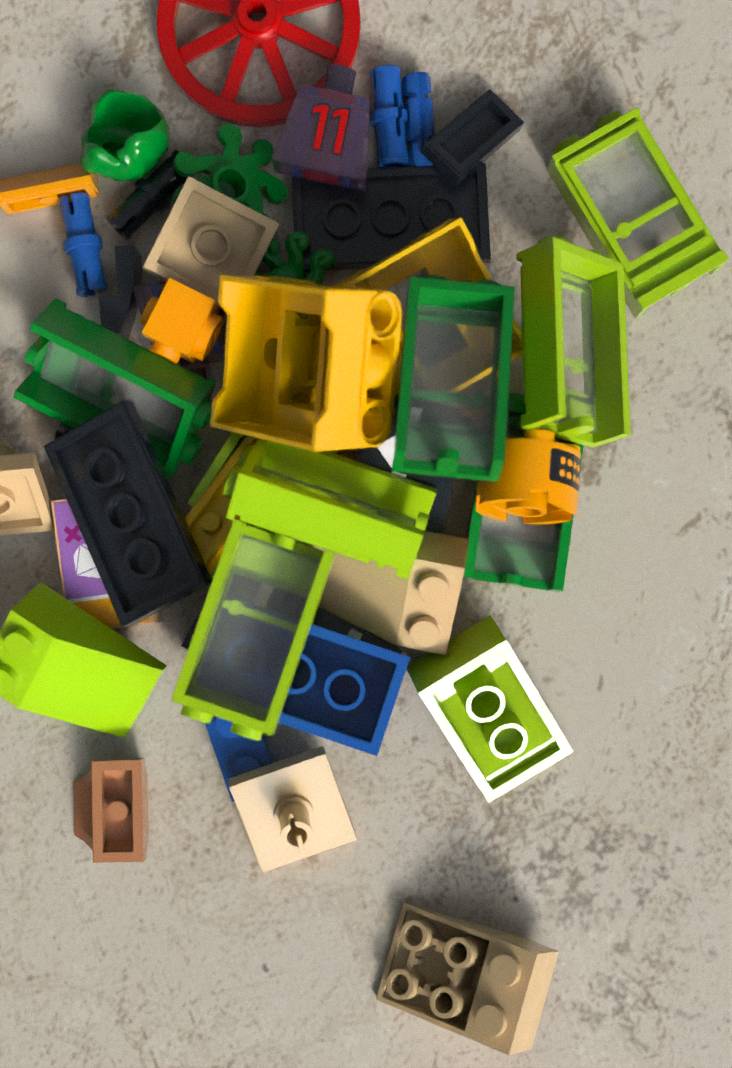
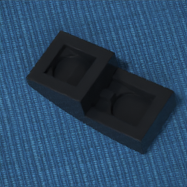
(120, 311)

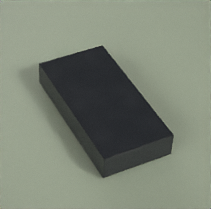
(472, 137)

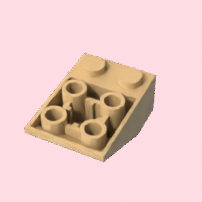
(468, 978)

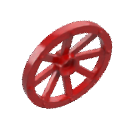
(252, 35)

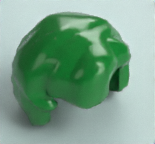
(123, 136)

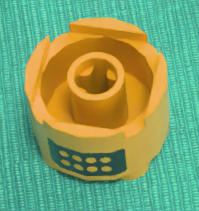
(535, 481)

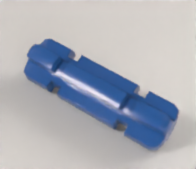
(420, 114)

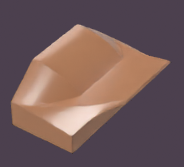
(113, 810)

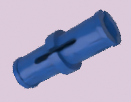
(389, 116)
(82, 244)

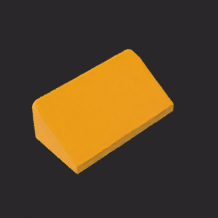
(45, 188)

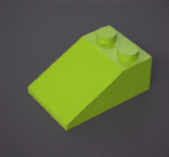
(73, 665)
(489, 709)

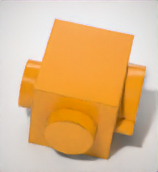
(181, 323)

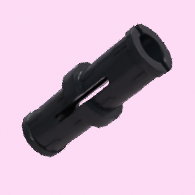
(147, 198)

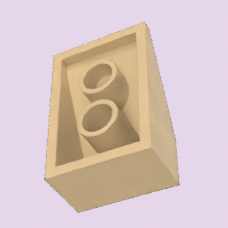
(402, 611)

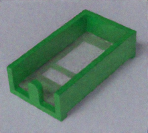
(91, 368)
(454, 379)
(515, 551)

